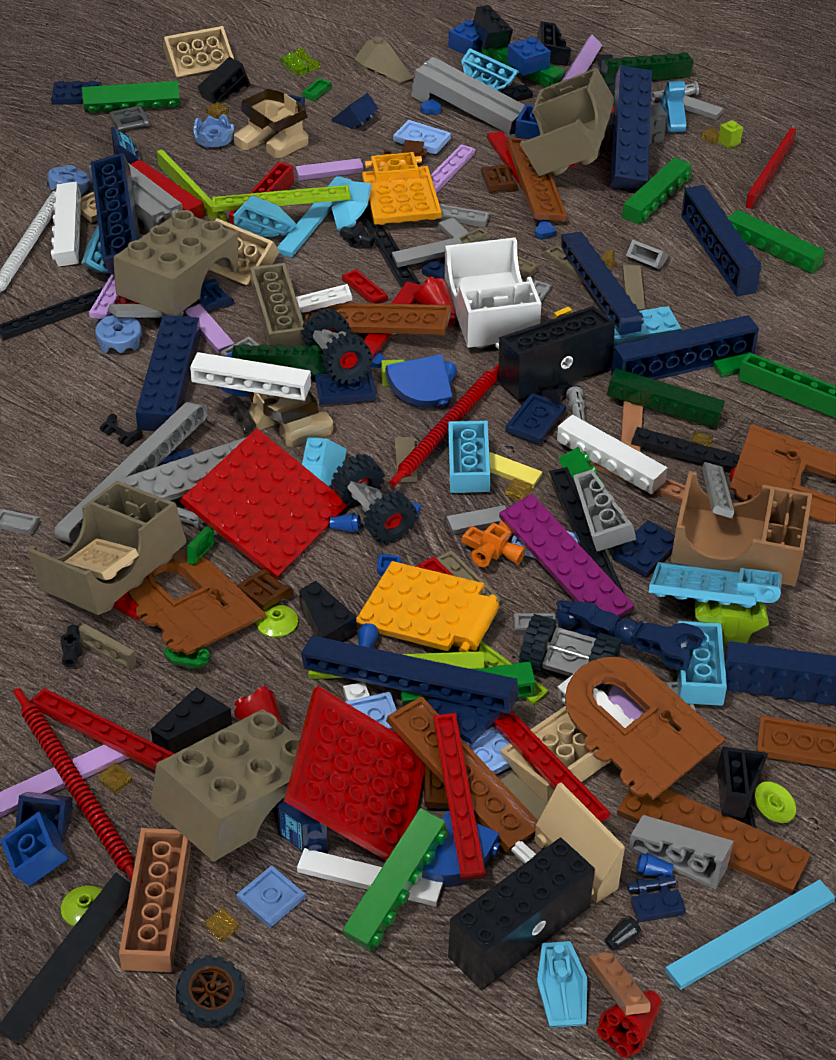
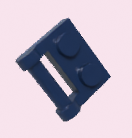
(209, 300)

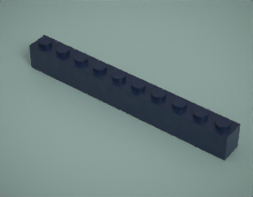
(602, 283)
(411, 674)

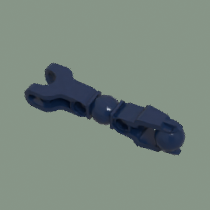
(648, 637)

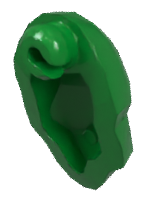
(193, 661)

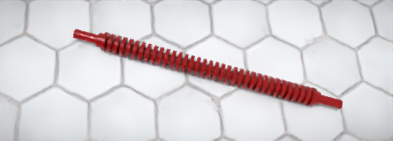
(441, 429)
(76, 785)

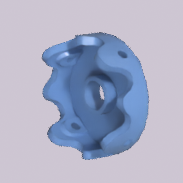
(213, 131)
(68, 174)
(120, 340)

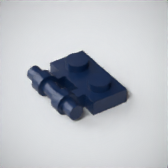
(655, 905)

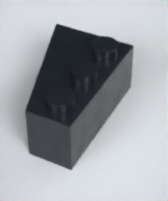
(224, 81)
(737, 779)

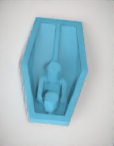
(562, 985)

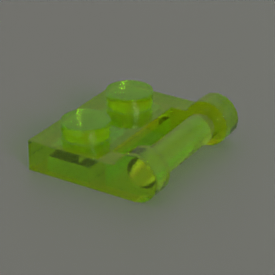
(297, 65)

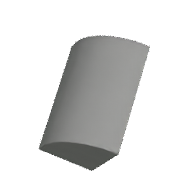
(647, 254)

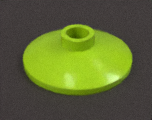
(279, 622)
(775, 802)
(72, 906)

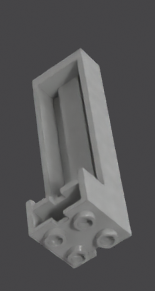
(466, 93)
(151, 201)

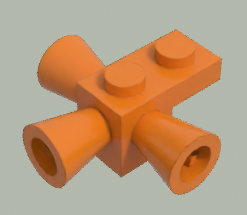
(492, 544)

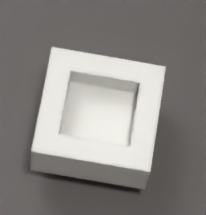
(355, 691)

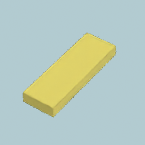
(510, 469)

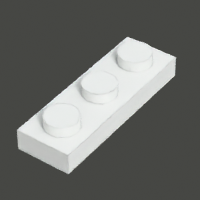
(324, 298)

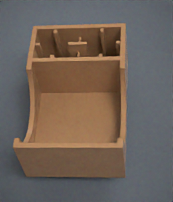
(761, 535)

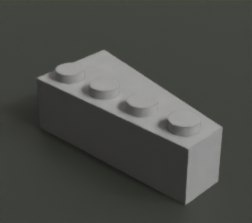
(604, 517)
(689, 850)

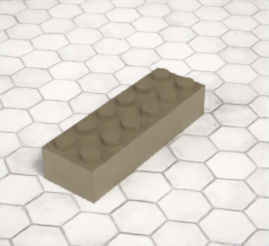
(277, 305)

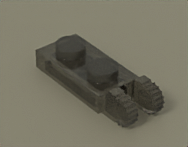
(241, 415)

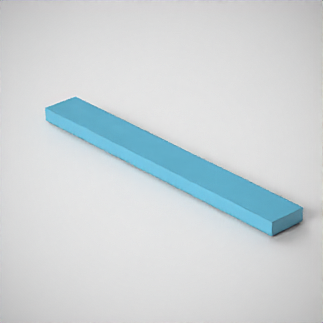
(307, 224)
(749, 934)

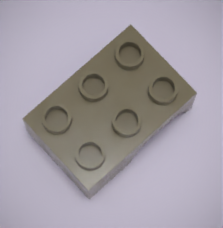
(570, 123)
(172, 260)
(121, 517)
(226, 783)

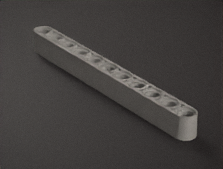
(145, 457)

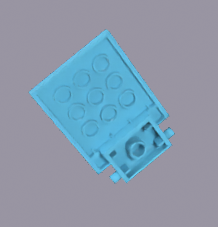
(716, 585)

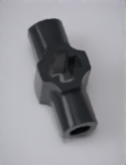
(357, 237)
(71, 646)

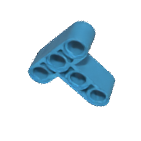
(673, 105)

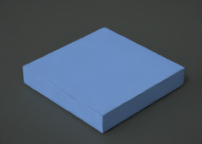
(270, 896)

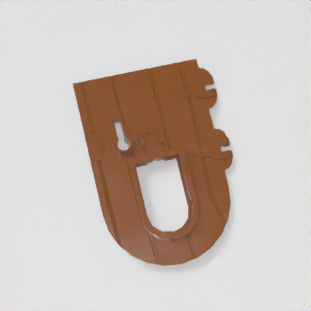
(762, 466)
(199, 616)
(649, 748)

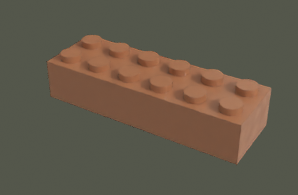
(157, 903)

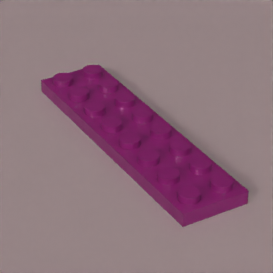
(563, 556)

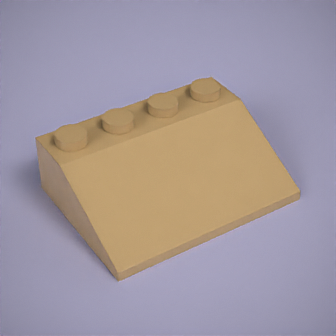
(197, 51)
(252, 252)
(568, 746)
(575, 824)

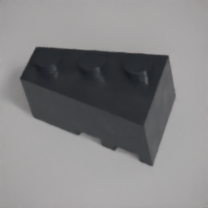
(491, 27)
(551, 38)
(326, 614)
(190, 720)

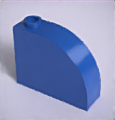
(420, 381)
(445, 864)

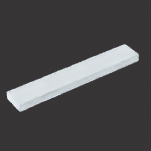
(360, 875)

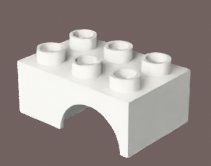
(489, 291)

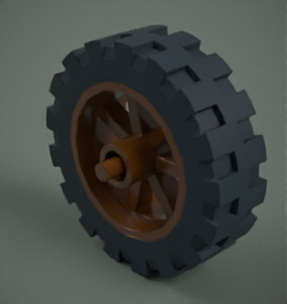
(210, 1015)

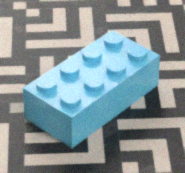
(656, 323)
(469, 456)
(706, 676)

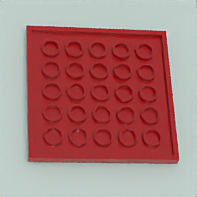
(264, 503)
(354, 775)

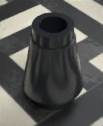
(623, 933)

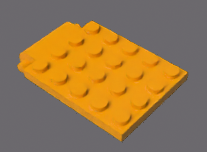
(400, 189)
(429, 608)

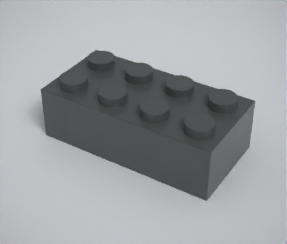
(657, 128)

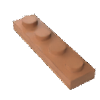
(619, 984)

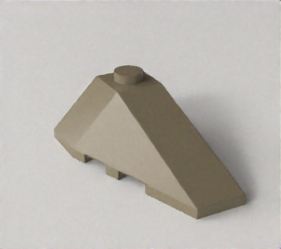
(381, 58)

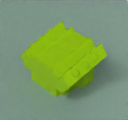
(735, 620)

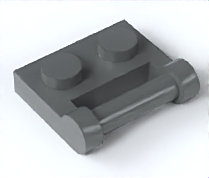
(129, 118)

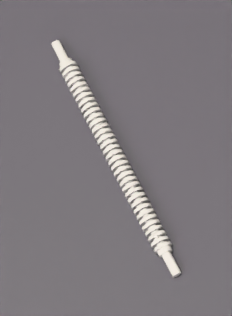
(27, 242)

